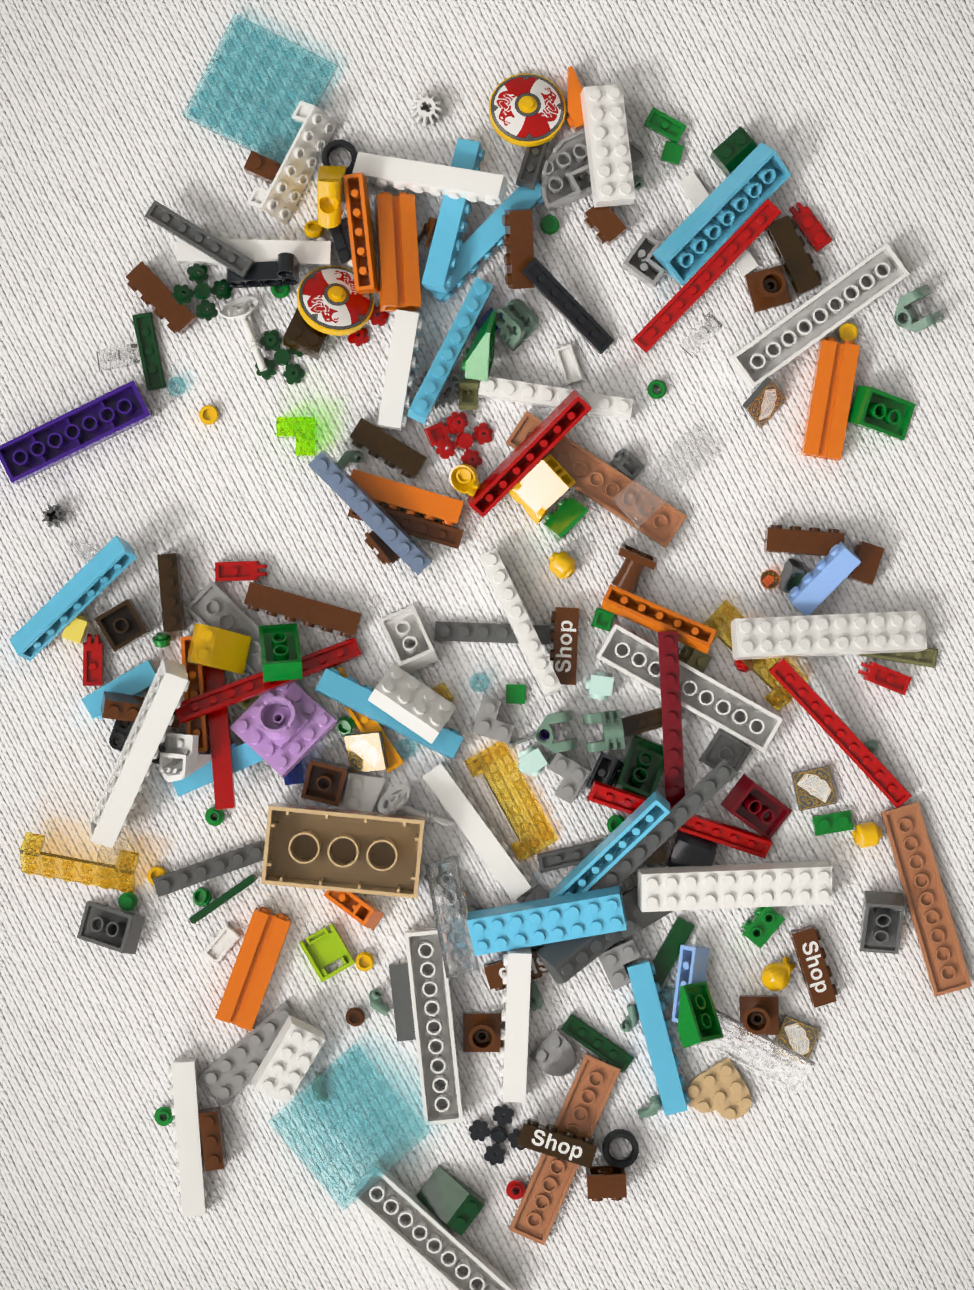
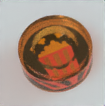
(769, 579)

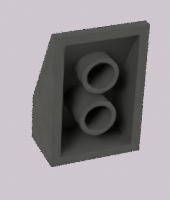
(635, 918)
(881, 922)
(111, 927)

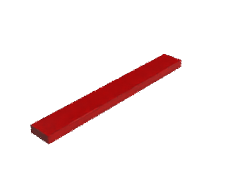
(220, 746)

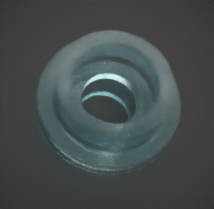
(176, 380)
(478, 676)
(409, 753)
(667, 995)

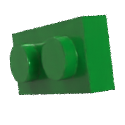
(664, 125)
(832, 822)

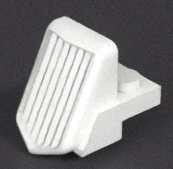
(181, 757)

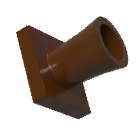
(763, 297)
(632, 567)
(766, 1007)
(481, 1023)

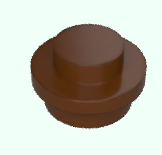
(355, 1016)

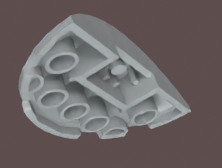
(568, 174)

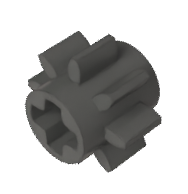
(54, 511)

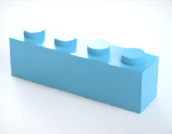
(130, 683)

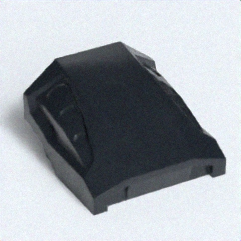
(691, 851)

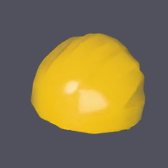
(464, 479)
(777, 974)

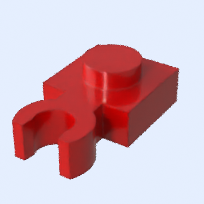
(437, 432)

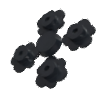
(498, 1134)

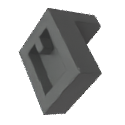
(627, 463)

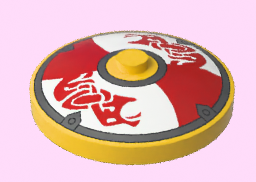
(527, 110)
(331, 303)

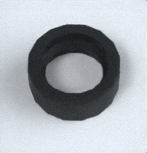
(340, 144)
(617, 1133)

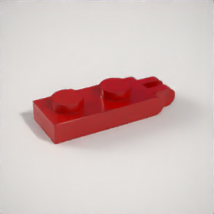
(810, 227)
(239, 571)
(93, 661)
(885, 677)

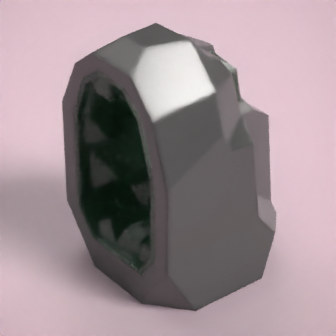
(791, 575)

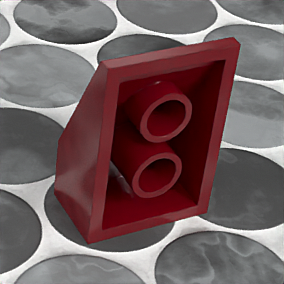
(756, 807)

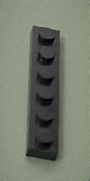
(567, 305)

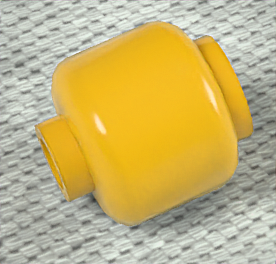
(562, 564)
(866, 834)

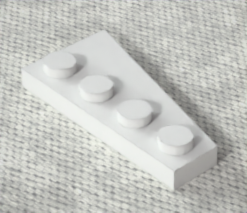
(362, 792)

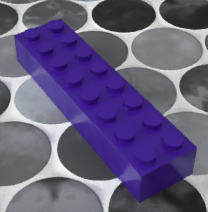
(74, 432)

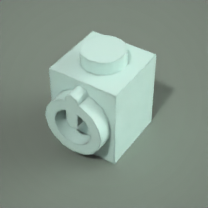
(599, 685)
(531, 761)

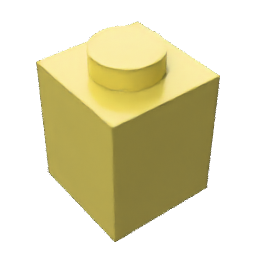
(76, 629)

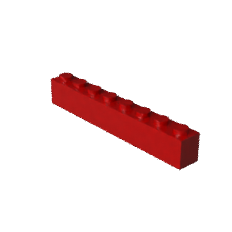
(529, 452)

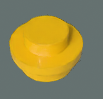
(364, 961)

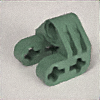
(514, 323)
(913, 323)
(612, 731)
(562, 745)

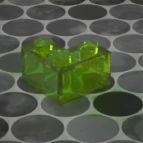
(302, 429)

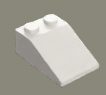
(408, 639)

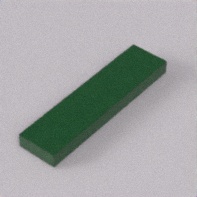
(149, 351)
(223, 898)
(670, 948)
(597, 1042)

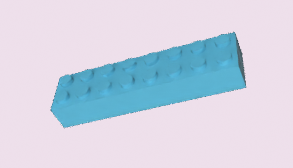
(722, 213)
(547, 920)

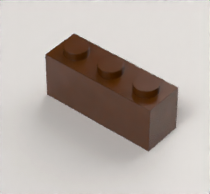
(212, 1138)

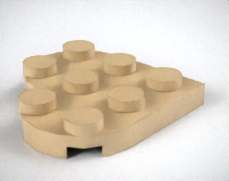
(720, 1090)

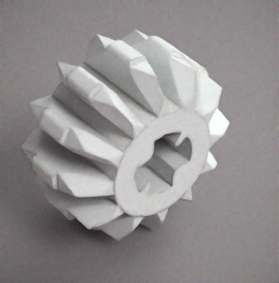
(421, 114)

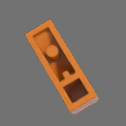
(574, 106)
(356, 907)

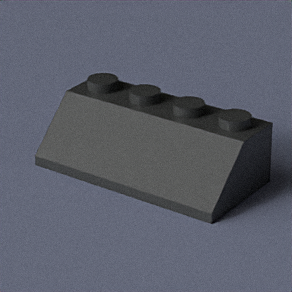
(570, 956)

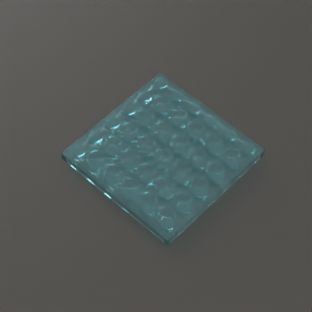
(257, 87)
(349, 1126)

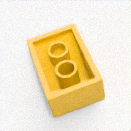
(219, 648)

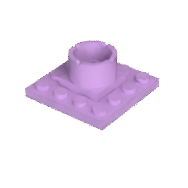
(283, 726)

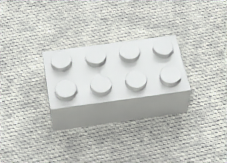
(412, 703)
(288, 1059)

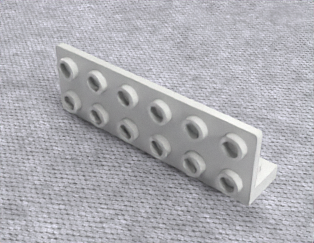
(297, 165)

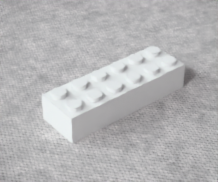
(607, 145)
(399, 369)

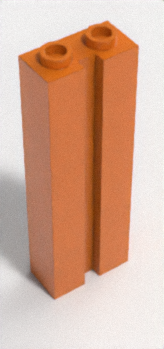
(397, 252)
(830, 399)
(253, 968)

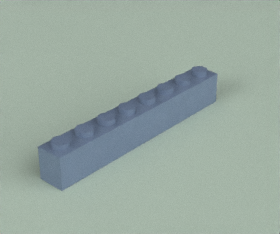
(370, 512)

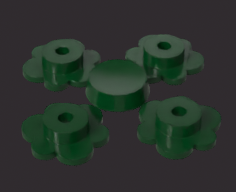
(202, 292)
(281, 357)

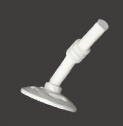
(237, 306)
(397, 802)

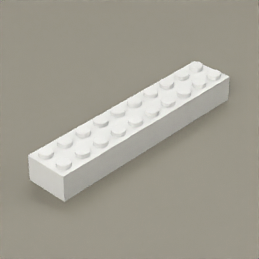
(819, 316)
(828, 635)
(698, 691)
(138, 753)
(734, 886)
(433, 1028)
(430, 1237)

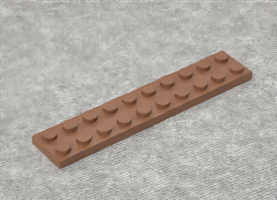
(600, 482)
(926, 899)
(553, 1175)

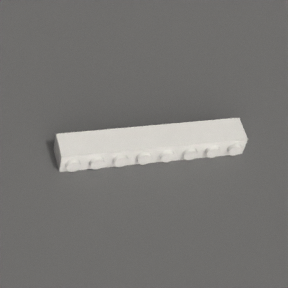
(432, 178)
(307, 252)
(552, 396)
(520, 622)
(477, 831)
(515, 1025)
(189, 1142)

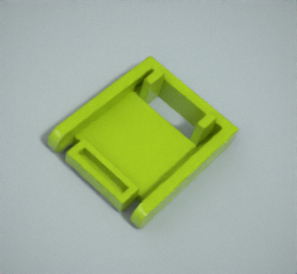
(324, 949)

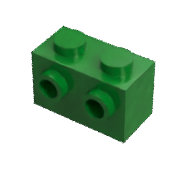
(761, 925)

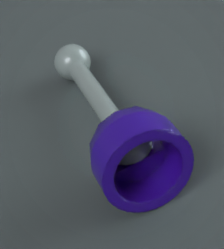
(544, 734)

